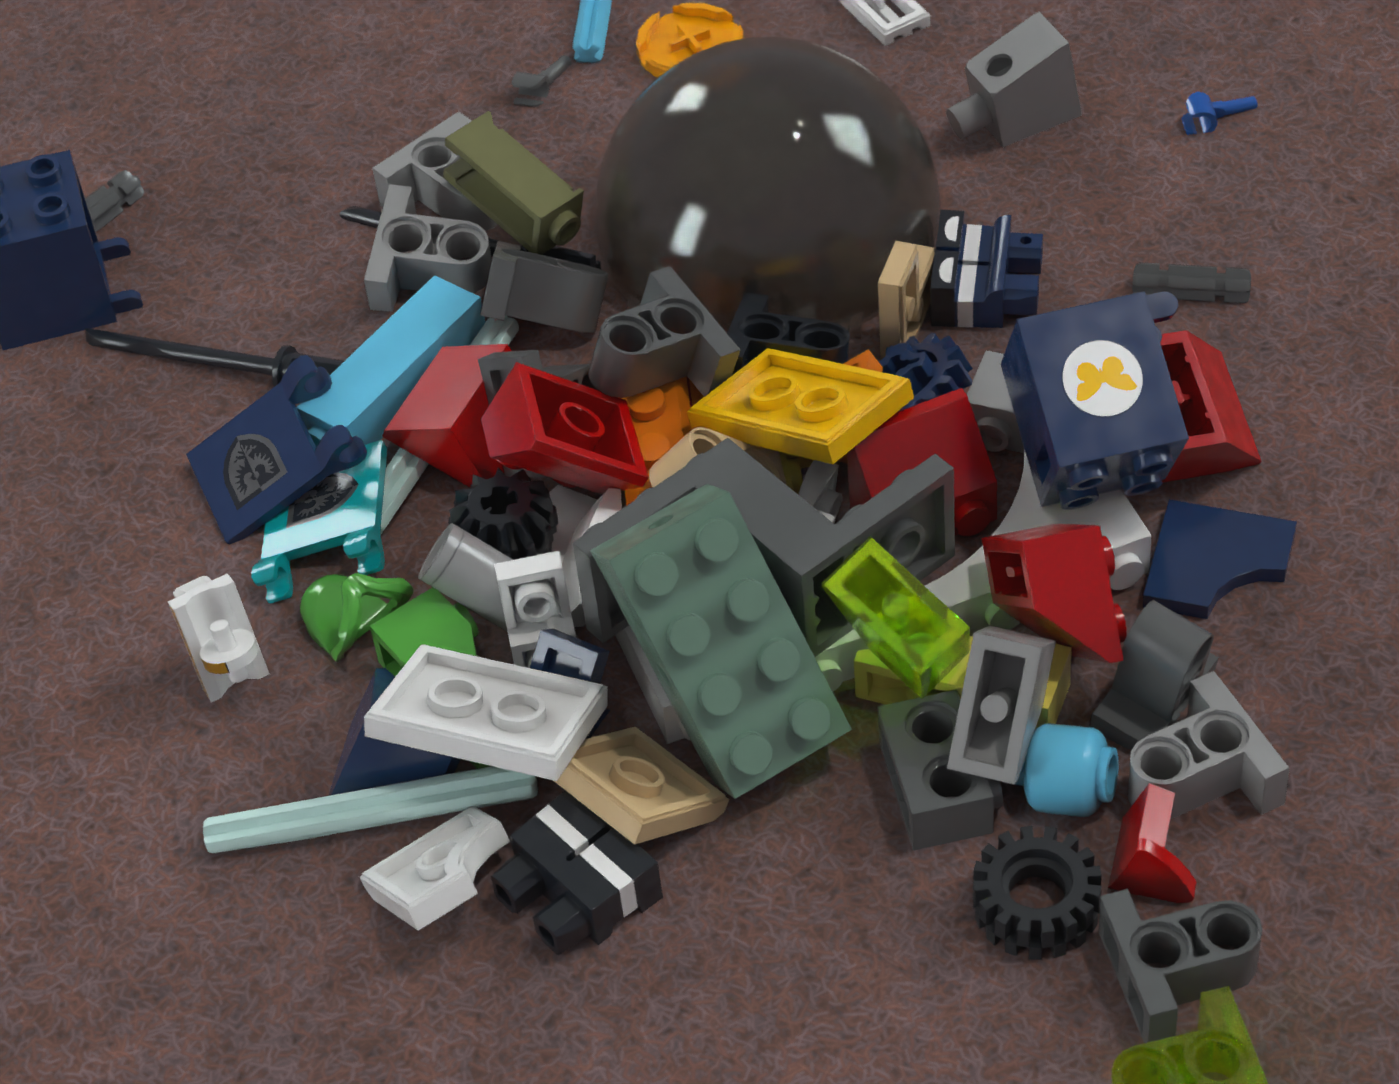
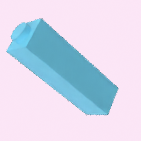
(391, 361)

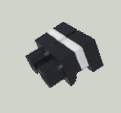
(583, 871)

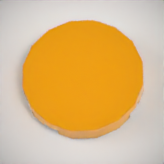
(683, 33)

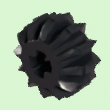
(507, 514)

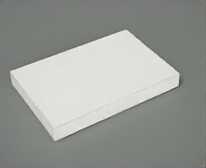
(487, 712)

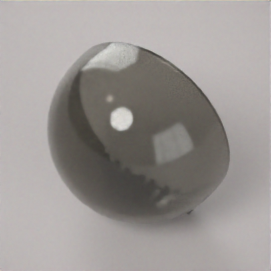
(766, 178)

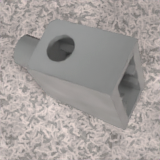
(1019, 85)

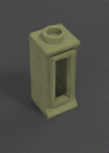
(513, 186)

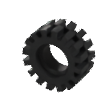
(1037, 926)

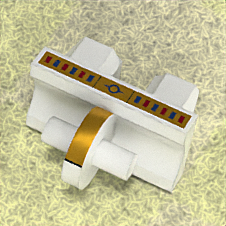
(217, 634)

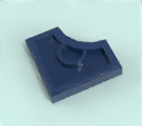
(1212, 551)

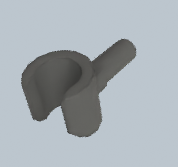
(539, 83)

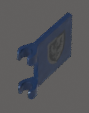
(267, 455)

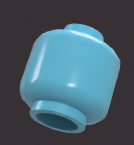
(1069, 770)

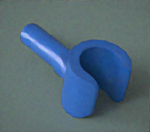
(1201, 106)

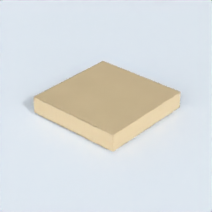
(639, 786)

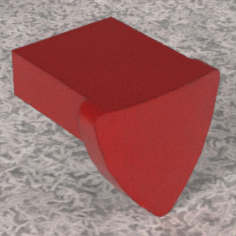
(1141, 856)

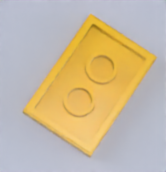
(801, 405)

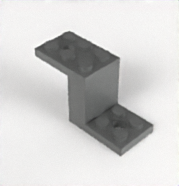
(798, 543)

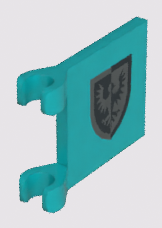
(333, 513)

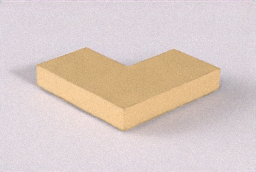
(904, 293)

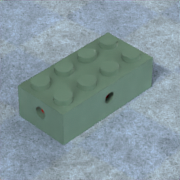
(721, 639)

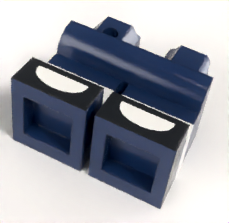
(973, 269)

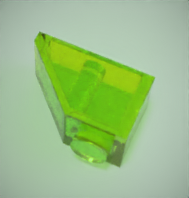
(898, 617)

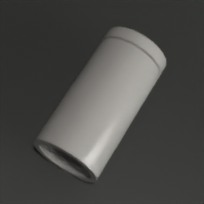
(466, 572)

